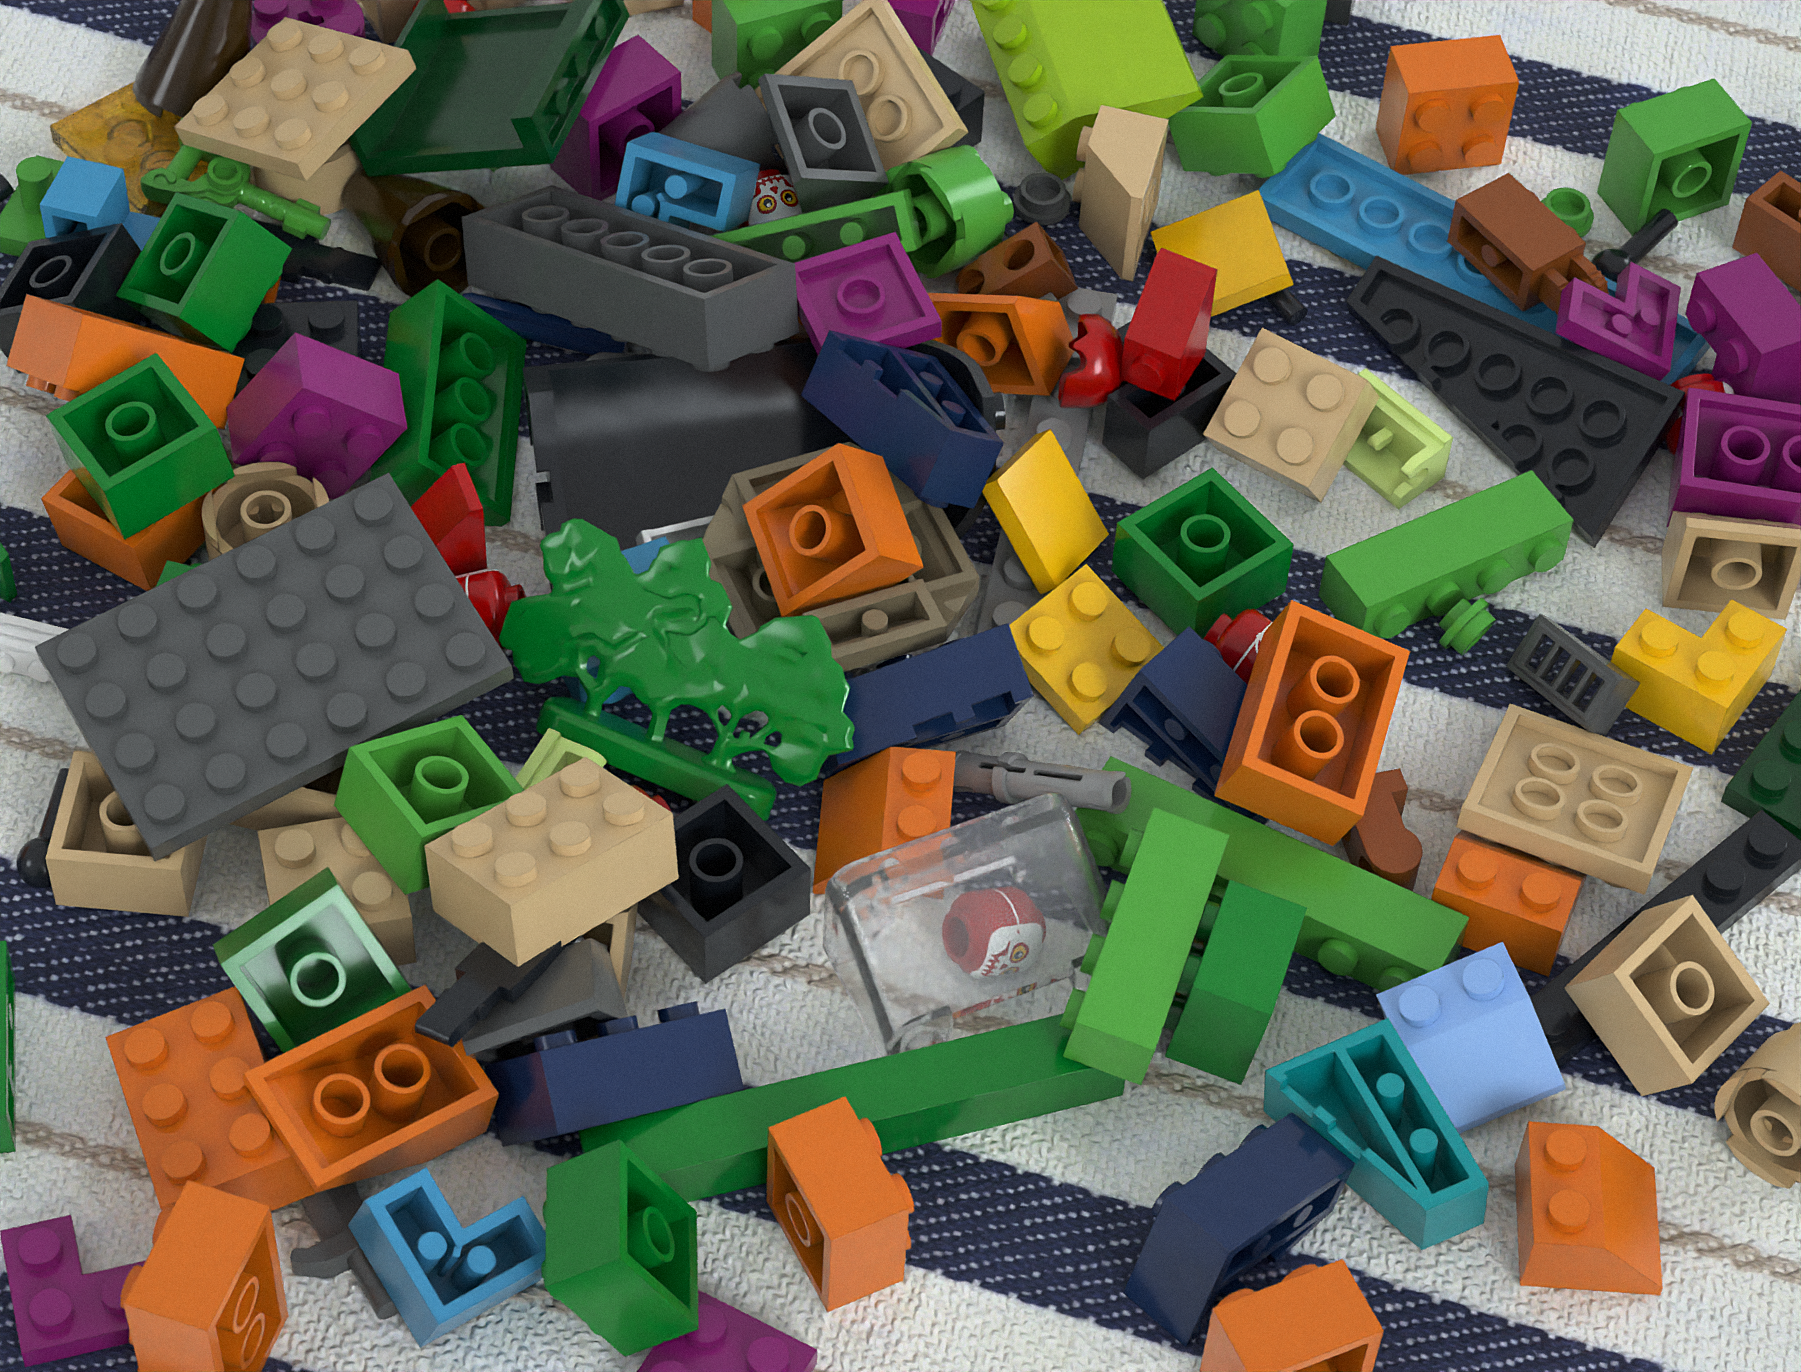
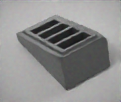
(1607, 700)

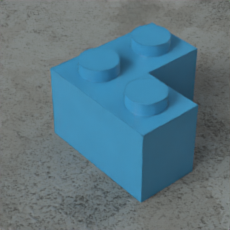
(685, 183)
(91, 197)
(436, 1267)

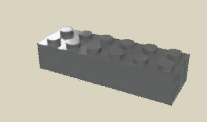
(632, 277)

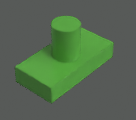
(22, 216)

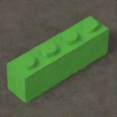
(832, 228)
(1446, 557)
(1146, 946)

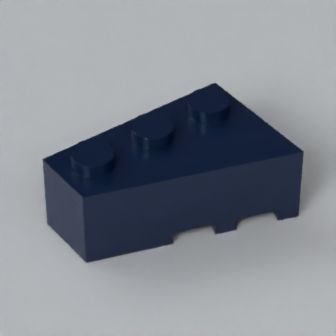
(908, 413)
(935, 696)
(1184, 712)
(615, 1075)
(1233, 1217)

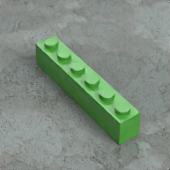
(1352, 917)

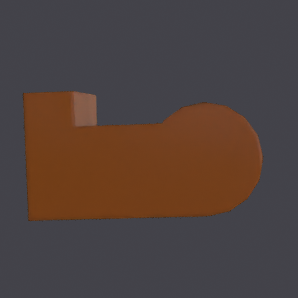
(1020, 266)
(1380, 838)

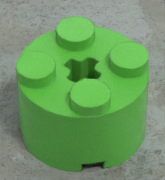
(955, 206)

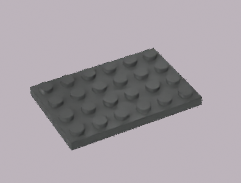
(272, 664)

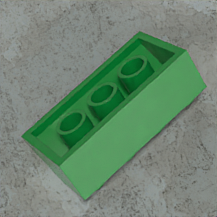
(458, 397)

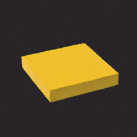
(1235, 241)
(1044, 511)

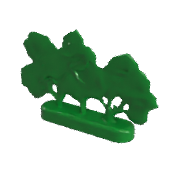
(672, 647)

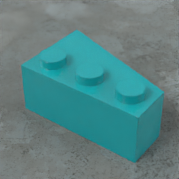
(1387, 1120)

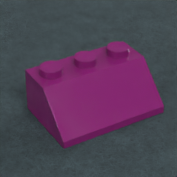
(1737, 458)

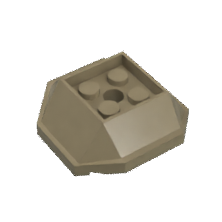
(864, 628)

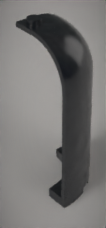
(658, 440)

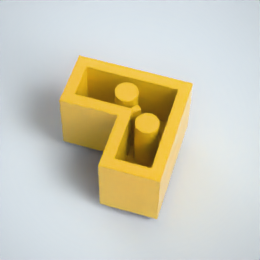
(1696, 682)

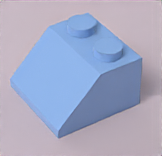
(1475, 1037)

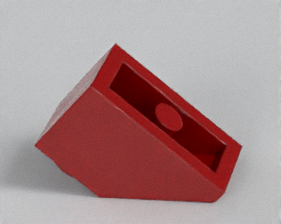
(1169, 325)
(455, 520)

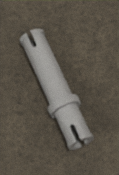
(1017, 779)

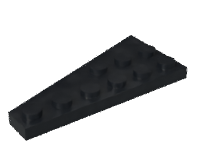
(1524, 391)

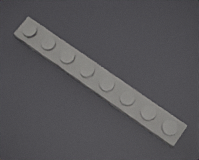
(1009, 586)

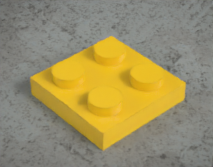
(1082, 648)

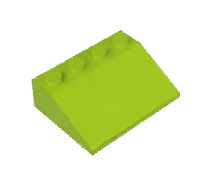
(1081, 54)

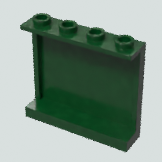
(489, 86)

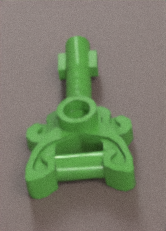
(229, 185)

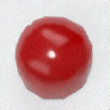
(1099, 367)

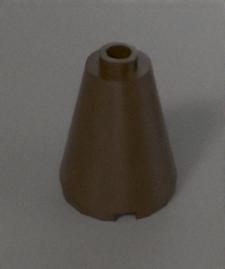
(193, 54)
(412, 228)

